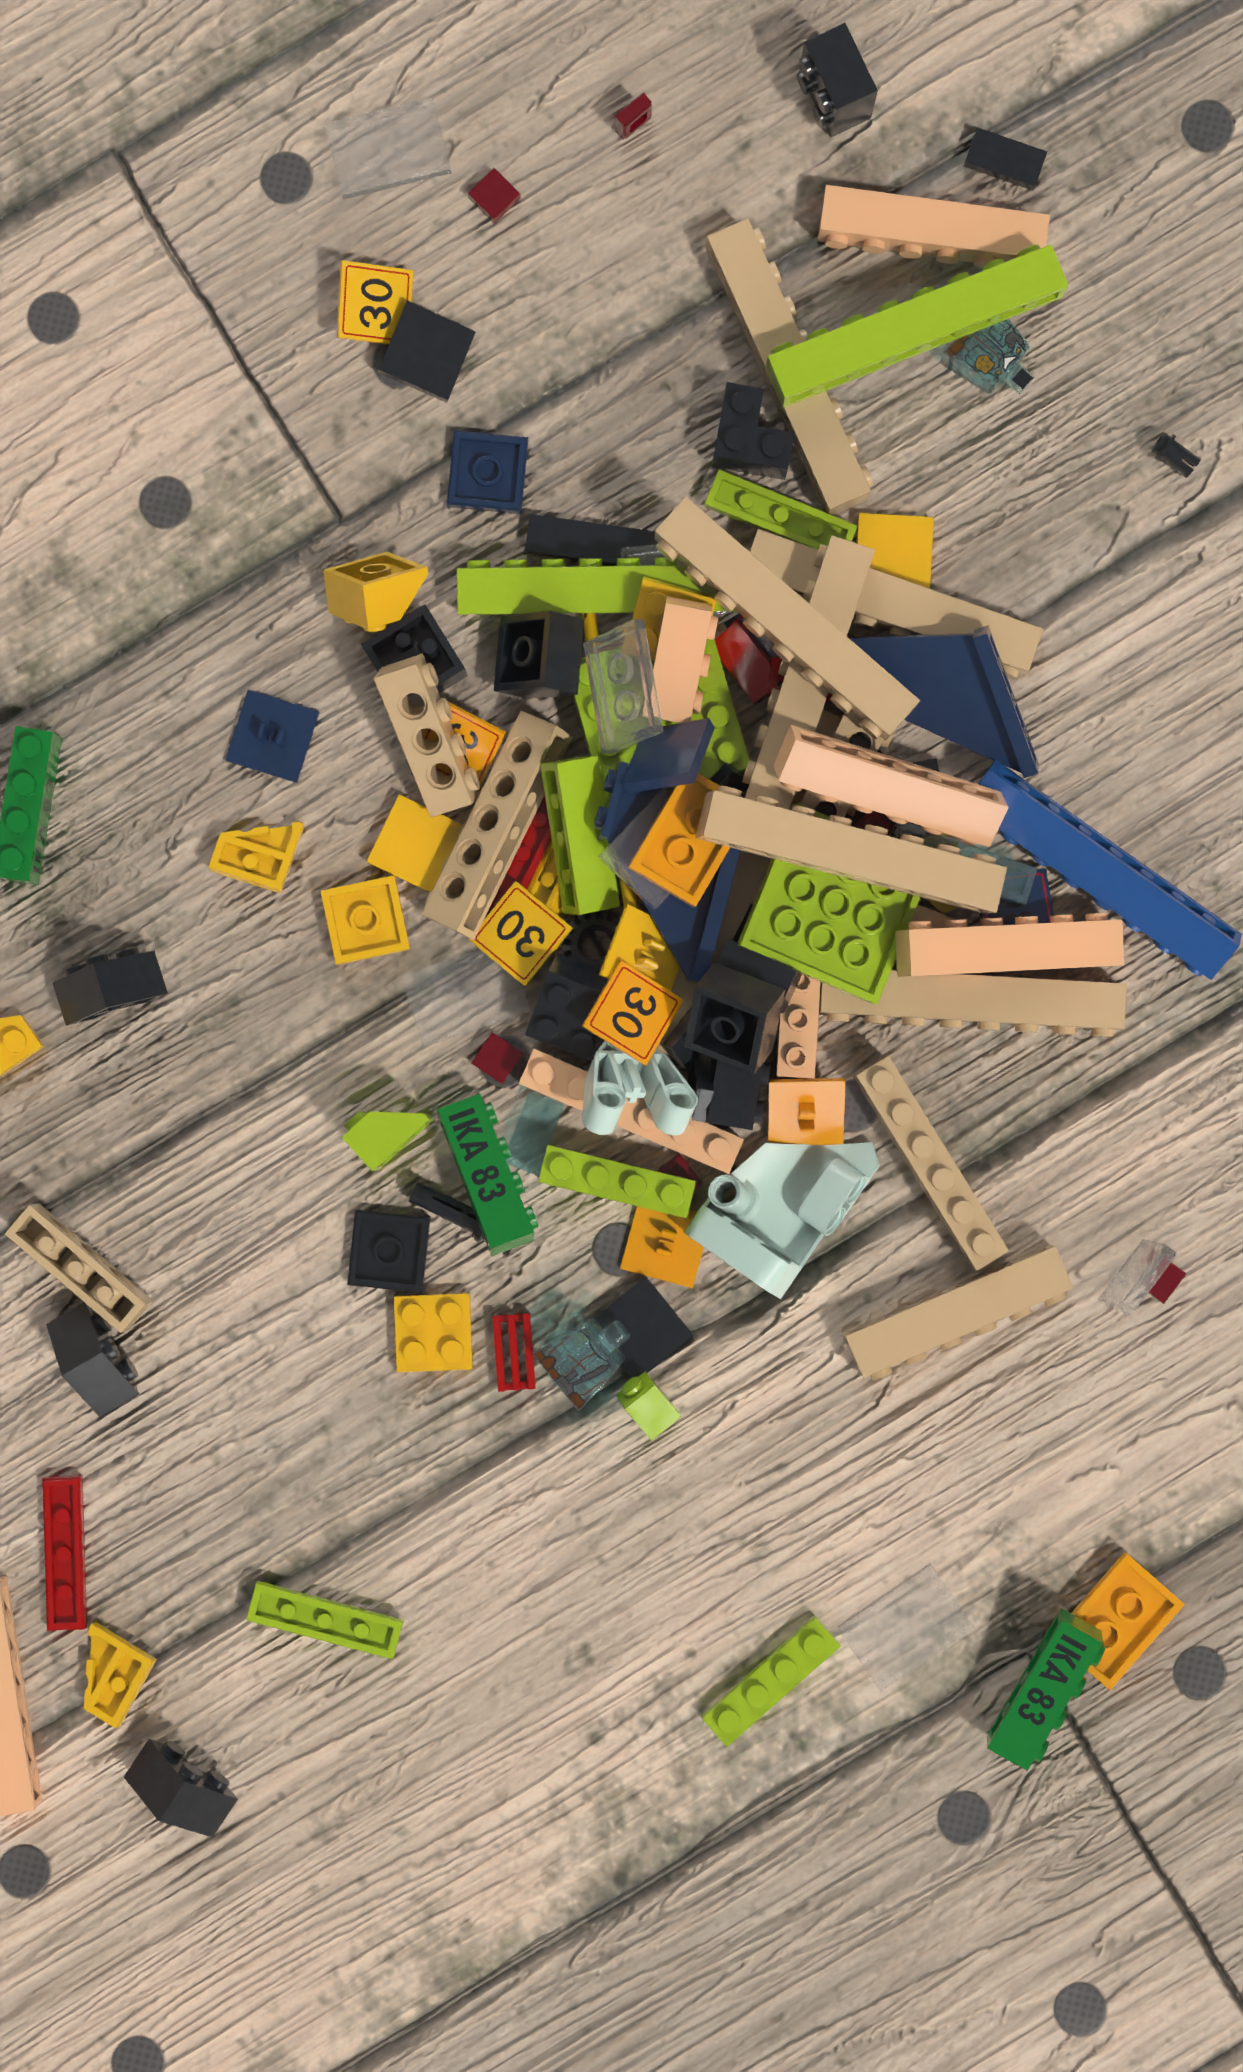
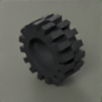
(583, 925)

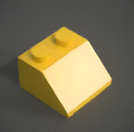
(373, 589)

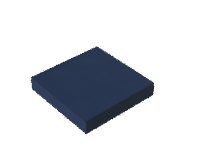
(487, 472)
(669, 757)

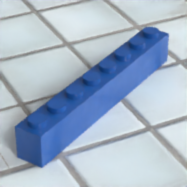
(1111, 875)

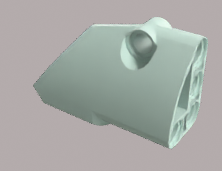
(781, 1207)

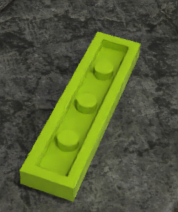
(774, 512)
(325, 1620)
(770, 1681)

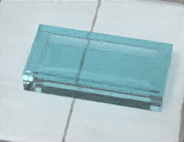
(534, 1133)

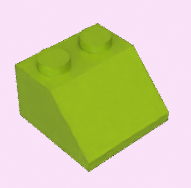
(382, 1135)

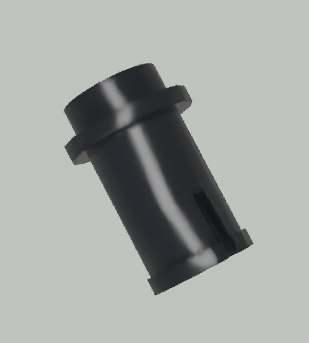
(1173, 452)

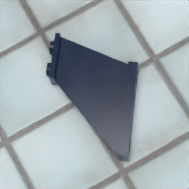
(959, 692)
(687, 930)

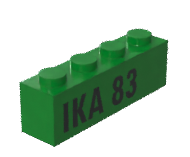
(28, 803)
(486, 1175)
(1045, 1689)

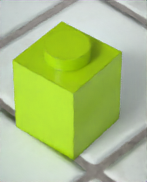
(648, 1405)

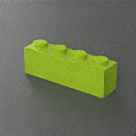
(572, 800)
(617, 1181)

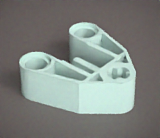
(618, 1076)

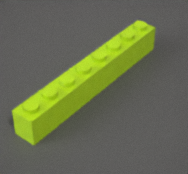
(916, 325)
(562, 587)

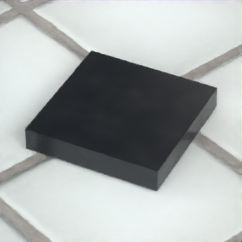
(426, 351)
(389, 1251)
(652, 1327)

